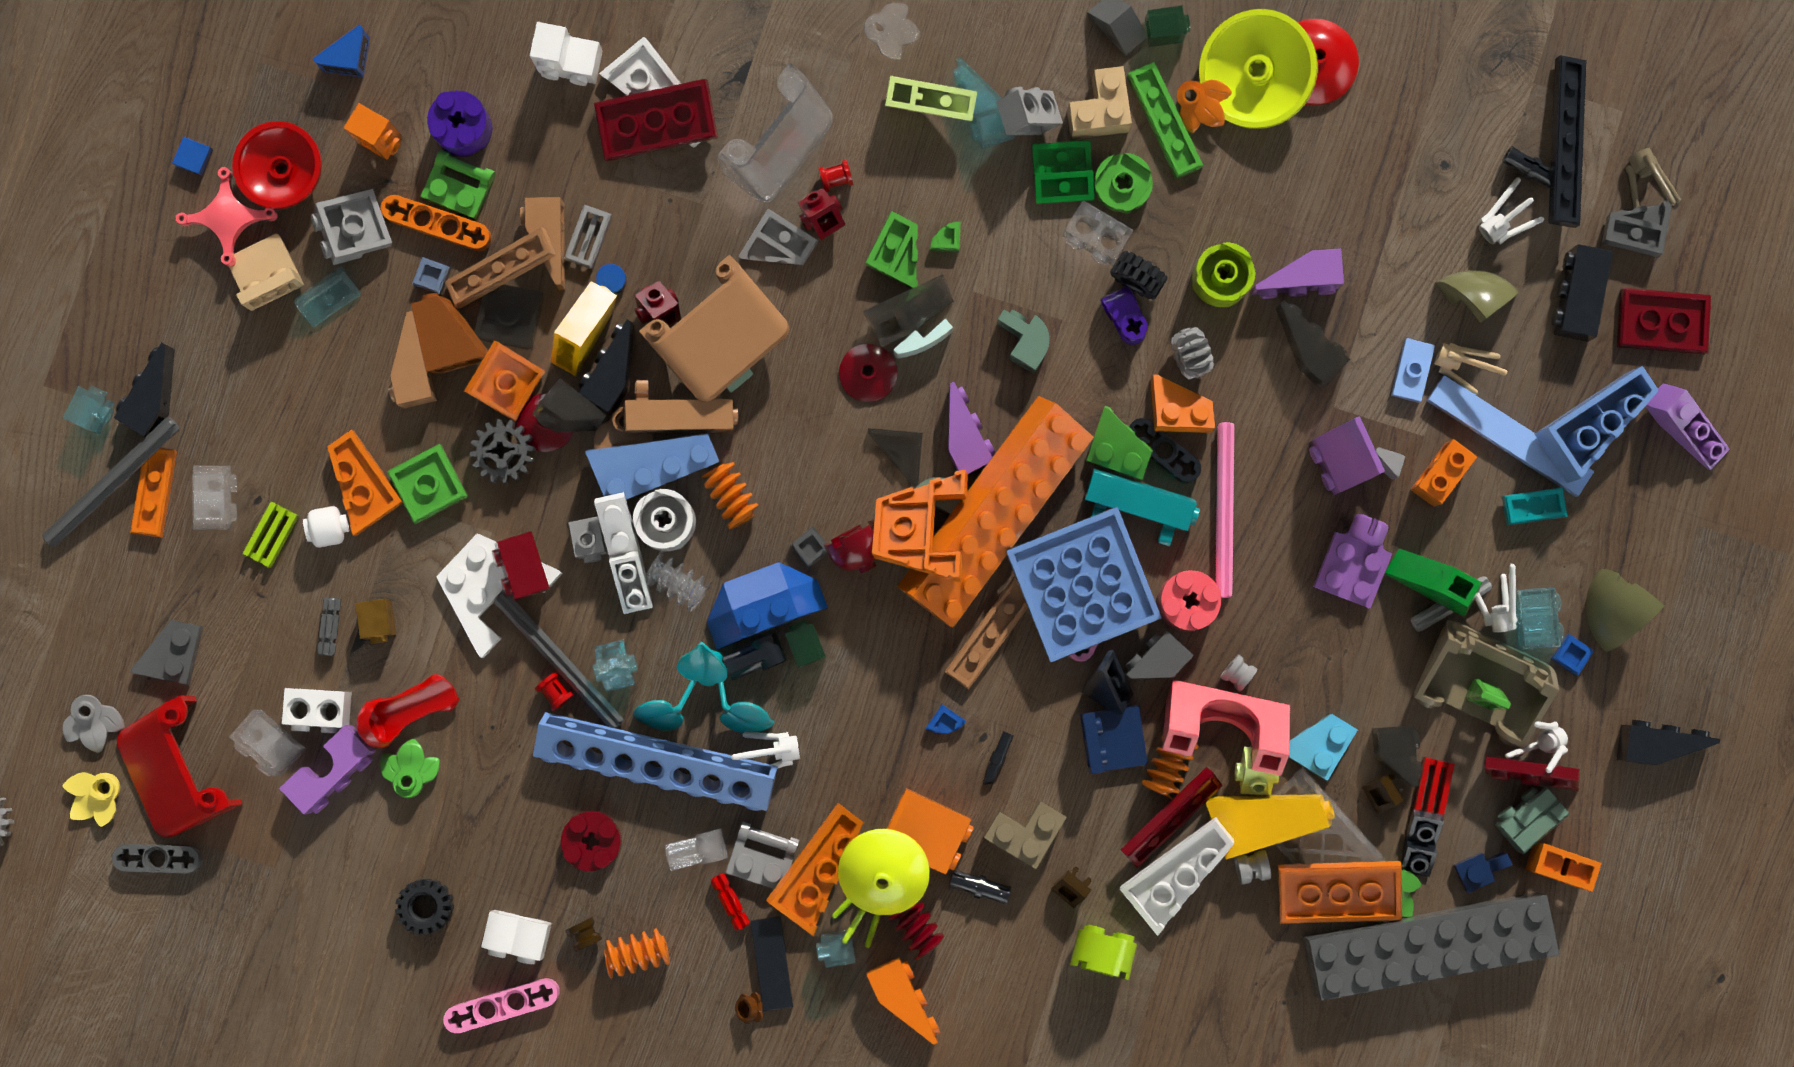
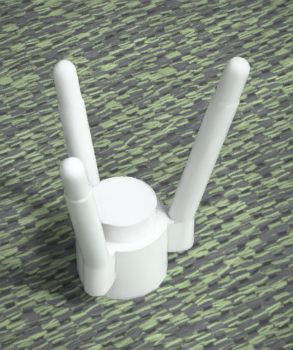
(1496, 227)
(1503, 616)
(1550, 741)
(784, 749)

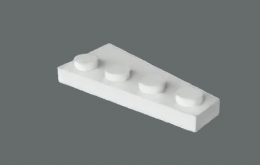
(640, 71)
(1172, 878)

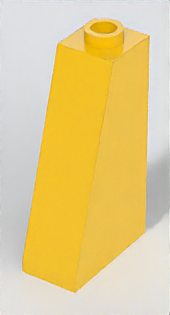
(1268, 819)

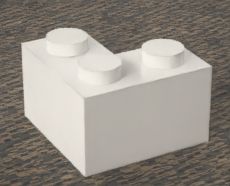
(565, 56)

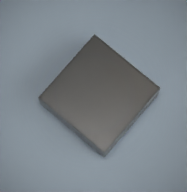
(810, 547)

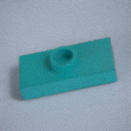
(1534, 506)

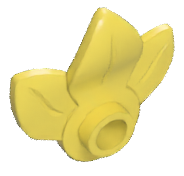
(90, 798)

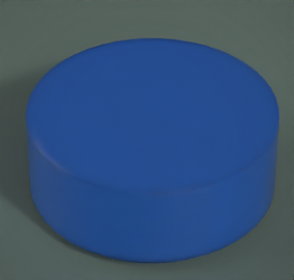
(611, 277)

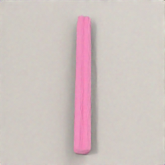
(1224, 508)

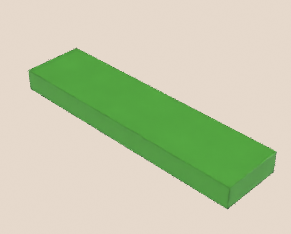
(1165, 120)

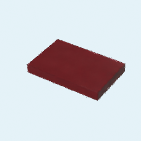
(1664, 321)

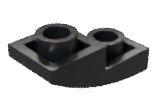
(1421, 842)

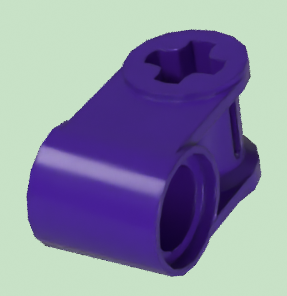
(1124, 310)

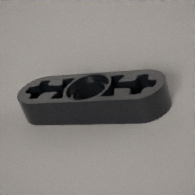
(1164, 463)

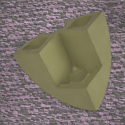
(1479, 290)
(1617, 609)

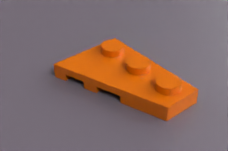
(363, 484)

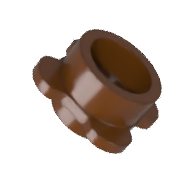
(749, 1008)

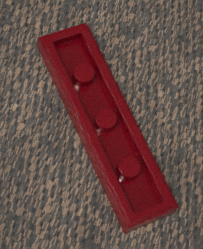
(1171, 817)

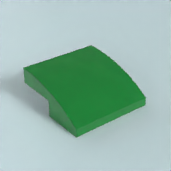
(1062, 171)

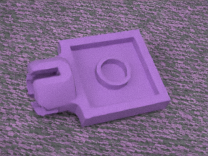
(1355, 562)

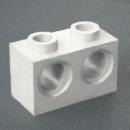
(317, 703)

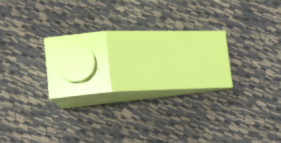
(930, 98)

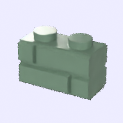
(1531, 818)

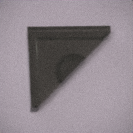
(902, 449)

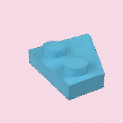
(1322, 745)

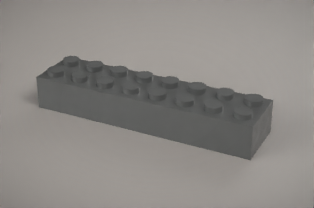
(1431, 946)

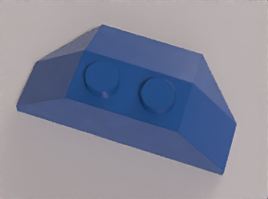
(762, 603)

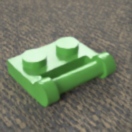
(455, 194)

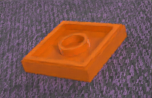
(504, 381)

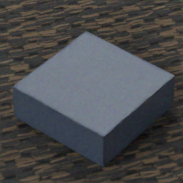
(431, 276)

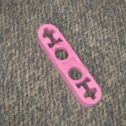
(502, 1008)

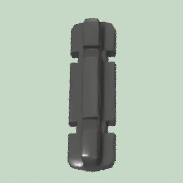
(329, 626)

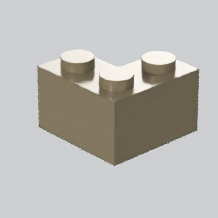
(1028, 841)

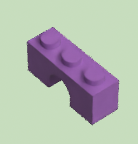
(311, 791)

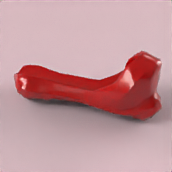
(385, 718)

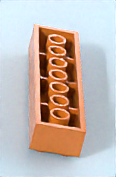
(1000, 507)

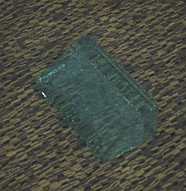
(327, 297)

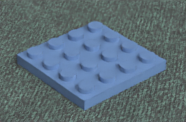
(1083, 584)

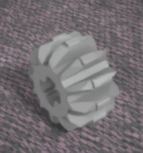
(1192, 353)

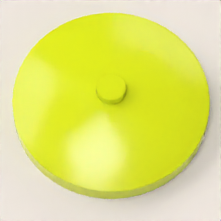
(1264, 63)

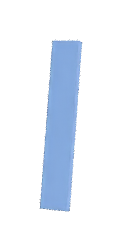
(1500, 431)

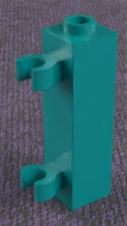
(1142, 500)

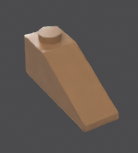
(550, 215)
(409, 377)

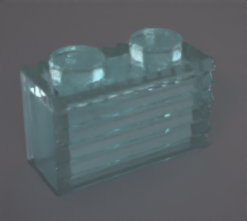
(1538, 618)

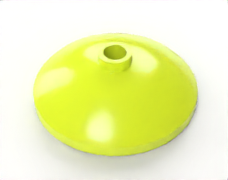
(885, 856)

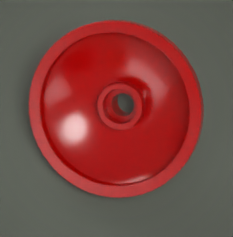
(1339, 61)
(262, 155)

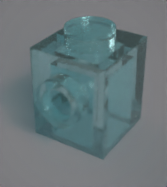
(90, 409)
(834, 951)

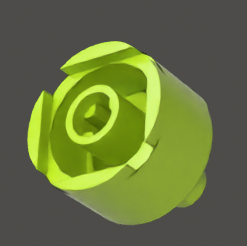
(1239, 276)
(1104, 953)

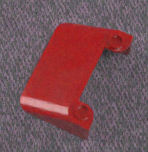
(163, 775)

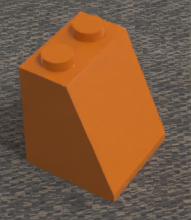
(933, 828)

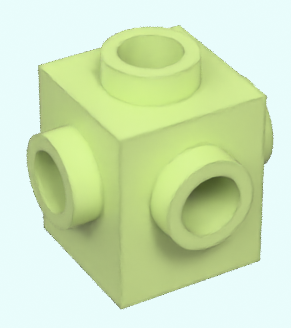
(1253, 781)

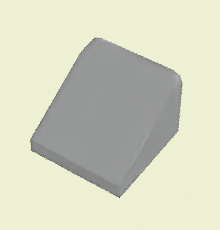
(1391, 462)

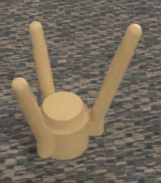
(1452, 356)

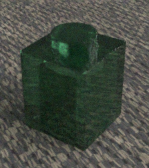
(1166, 26)
(805, 644)

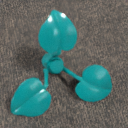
(706, 668)

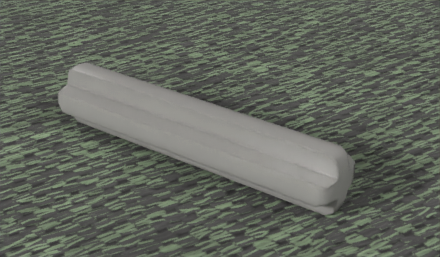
(1437, 612)

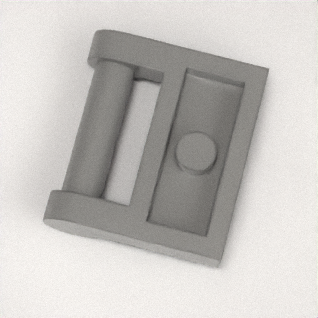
(759, 866)

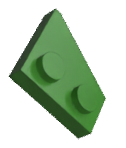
(896, 251)
(1118, 447)

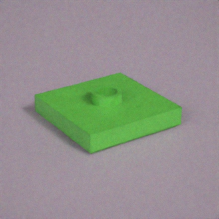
(427, 484)

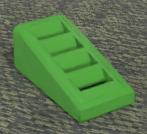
(1487, 695)

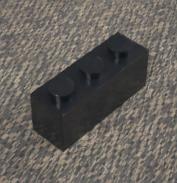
(1582, 292)

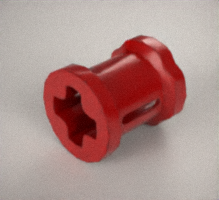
(835, 176)
(554, 691)

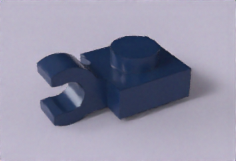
(1477, 871)

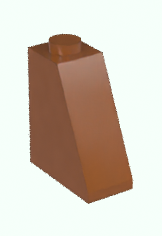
(445, 336)

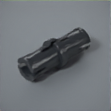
(1528, 166)
(980, 887)

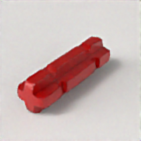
(730, 901)

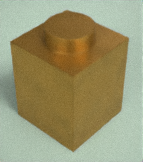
(375, 620)

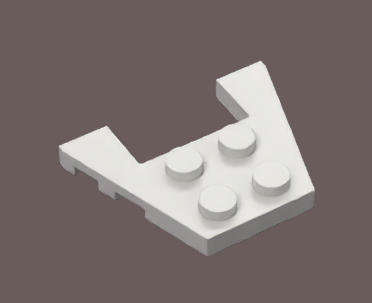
(473, 585)

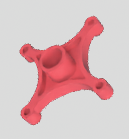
(226, 217)

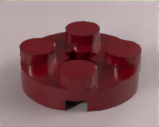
(605, 831)

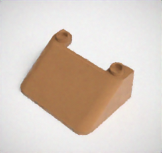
(720, 334)

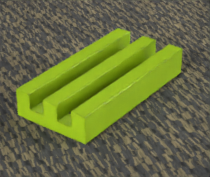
(261, 528)

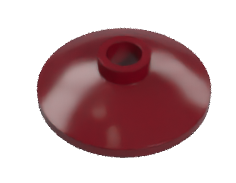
(868, 387)
(543, 438)

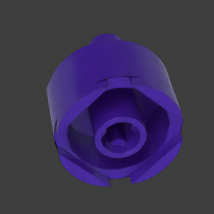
(448, 111)

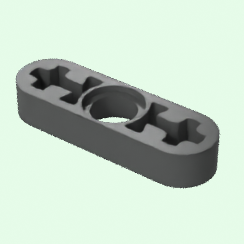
(136, 849)

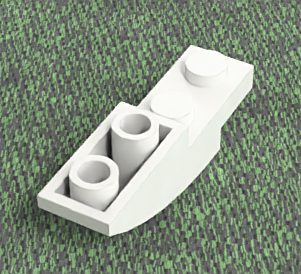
(623, 553)

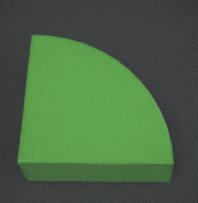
(947, 238)

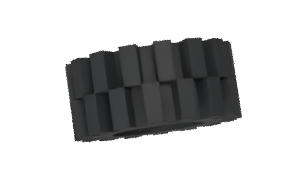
(1138, 275)
(406, 906)

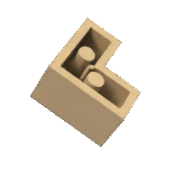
(1106, 112)

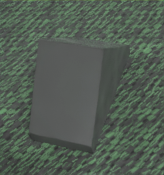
(1119, 24)

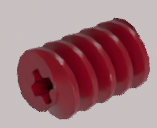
(918, 930)

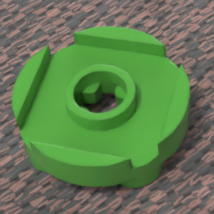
(1118, 167)

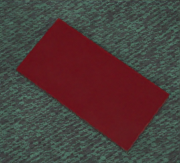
(656, 120)

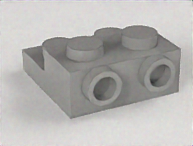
(350, 226)

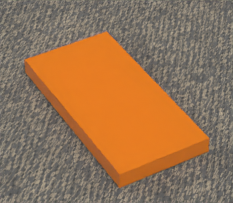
(1340, 892)

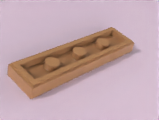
(500, 268)
(988, 636)

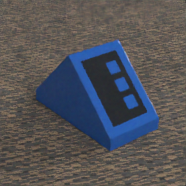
(346, 55)

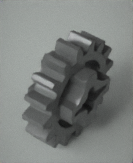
(504, 464)

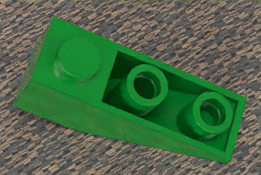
(1435, 580)

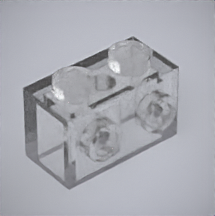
(212, 497)
(266, 743)

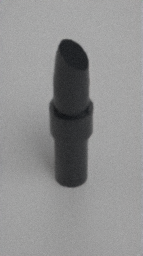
(998, 758)

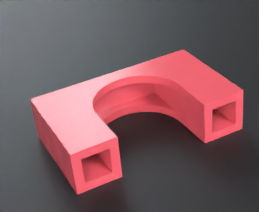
(1262, 721)

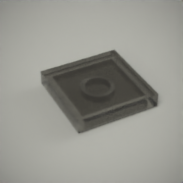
(510, 316)

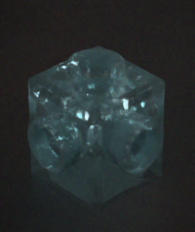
(612, 671)

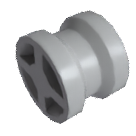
(1238, 673)

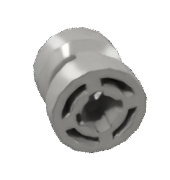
(1252, 867)

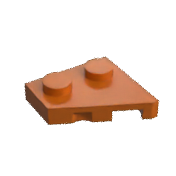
(1179, 408)

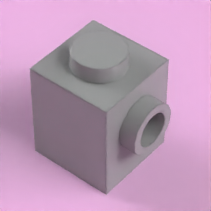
(588, 539)

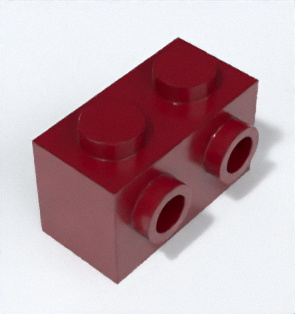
(520, 566)

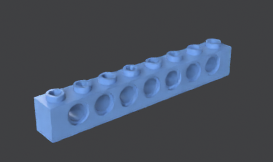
(670, 755)

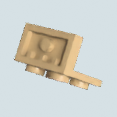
(264, 272)

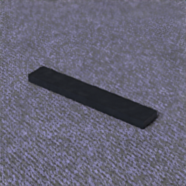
(1567, 142)

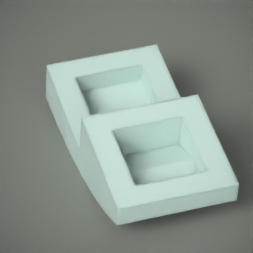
(916, 343)

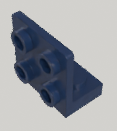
(1113, 740)

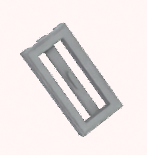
(607, 217)

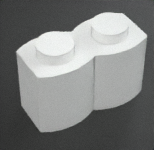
(516, 936)

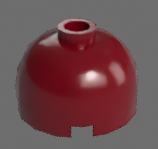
(853, 549)

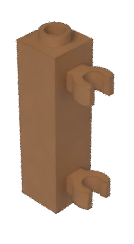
(677, 416)

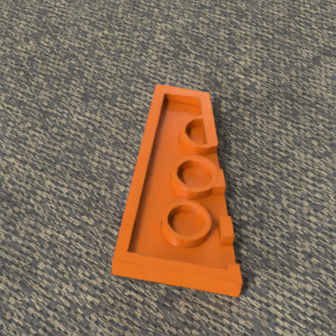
(808, 882)

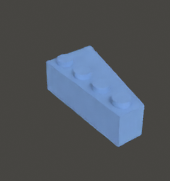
(1589, 428)
(650, 464)

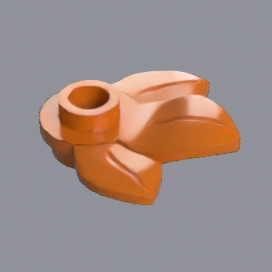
(1206, 106)

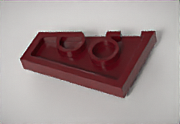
(1532, 773)

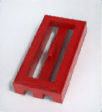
(1445, 786)

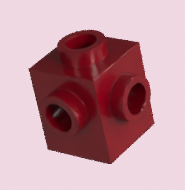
(821, 213)
(657, 303)

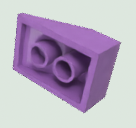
(1346, 456)

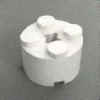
(656, 505)

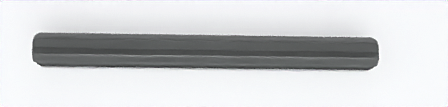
(111, 482)
(559, 661)

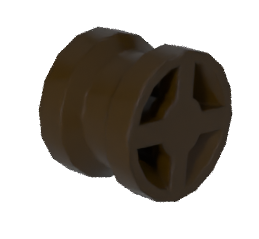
(583, 934)

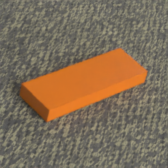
(154, 494)

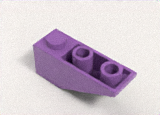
(1312, 272)
(1687, 424)
(965, 442)

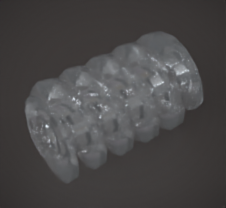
(677, 582)

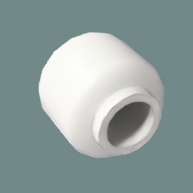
(325, 526)

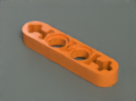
(435, 225)

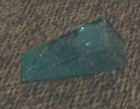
(987, 121)

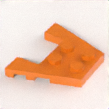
(907, 527)

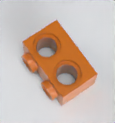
(373, 132)
(1443, 473)
(1563, 866)

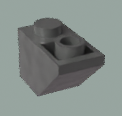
(1162, 659)

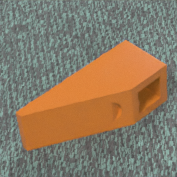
(896, 993)

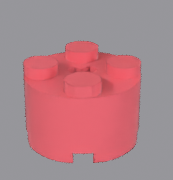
(1205, 595)

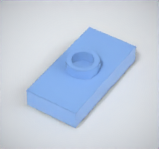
(1412, 370)

